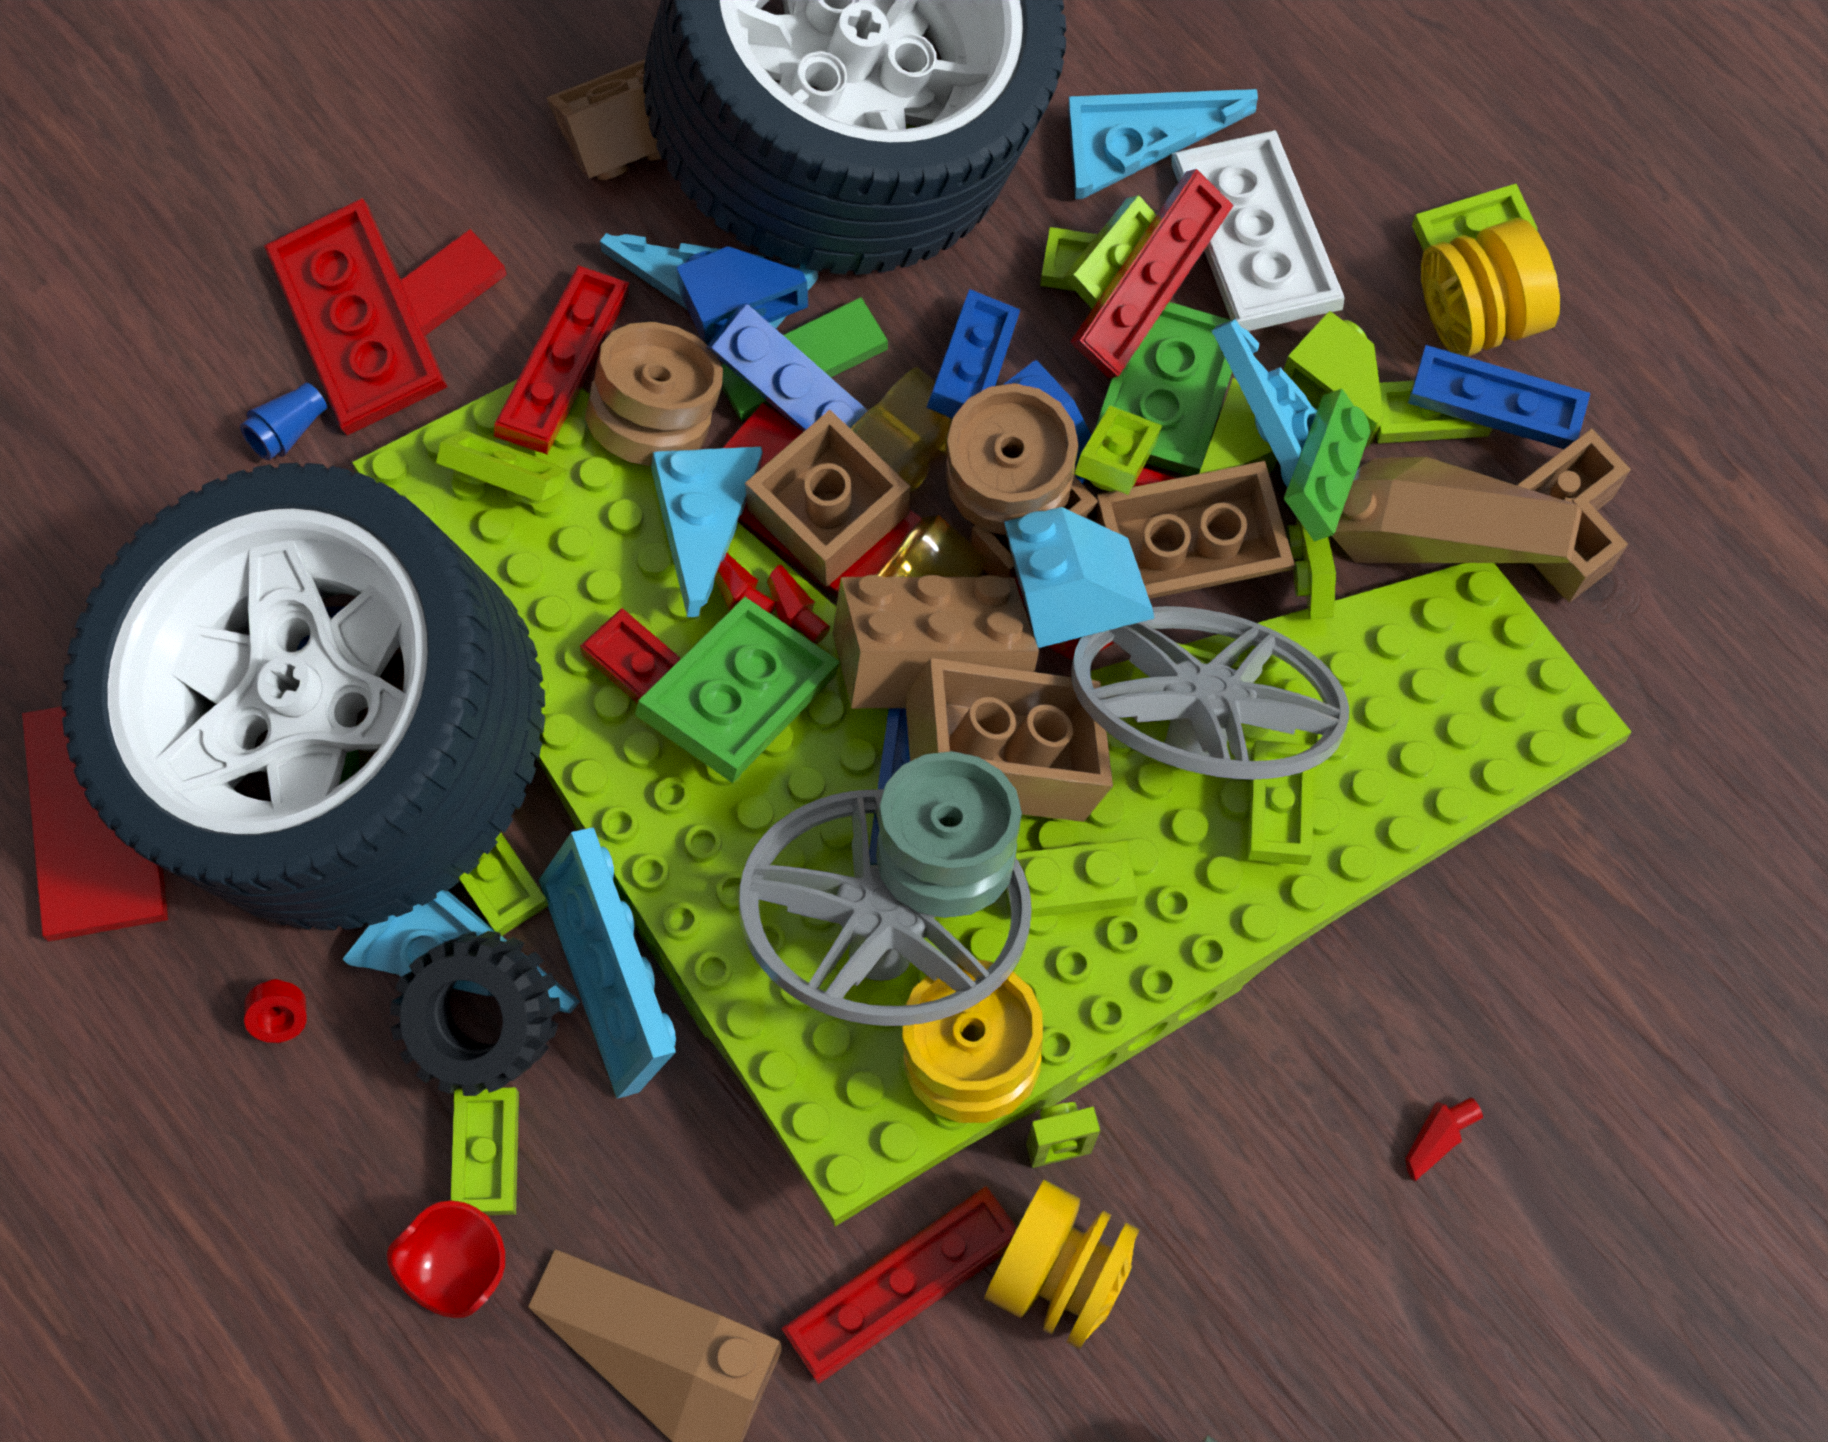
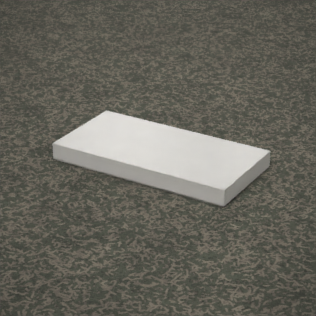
(1268, 245)

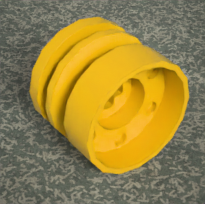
(1490, 287)
(1062, 1265)

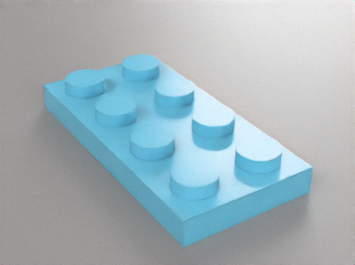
(606, 963)

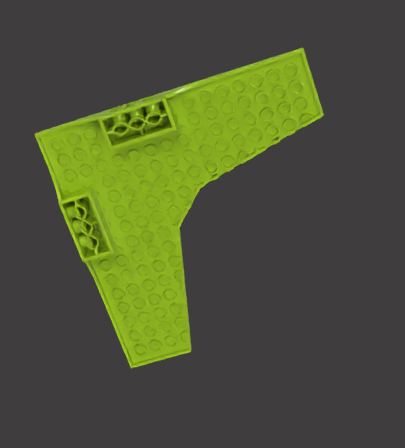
(1450, 726)

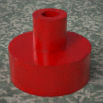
(275, 1011)

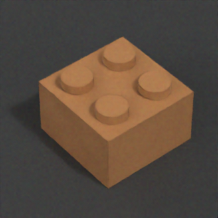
(828, 498)

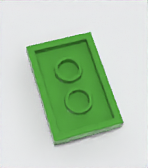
(1177, 382)
(737, 689)

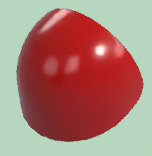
(448, 1258)

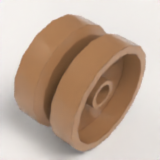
(652, 391)
(1010, 455)

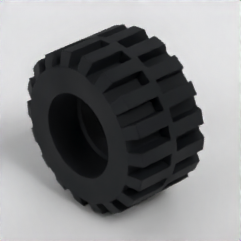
(435, 1039)

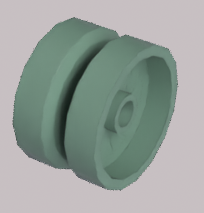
(948, 834)

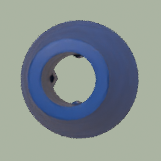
(282, 421)

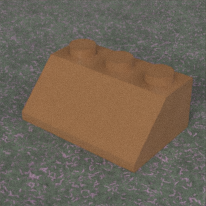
(606, 122)
(1201, 529)

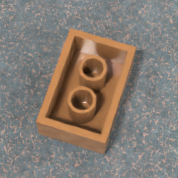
(896, 624)
(1018, 723)

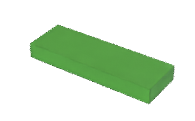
(830, 341)

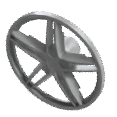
(1211, 699)
(877, 926)

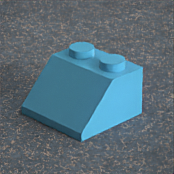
(1075, 576)

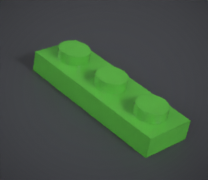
(1328, 464)

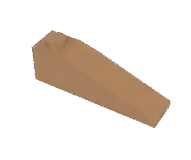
(1450, 515)
(667, 1357)

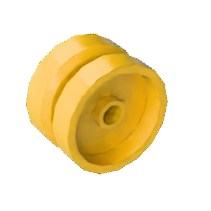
(979, 1059)

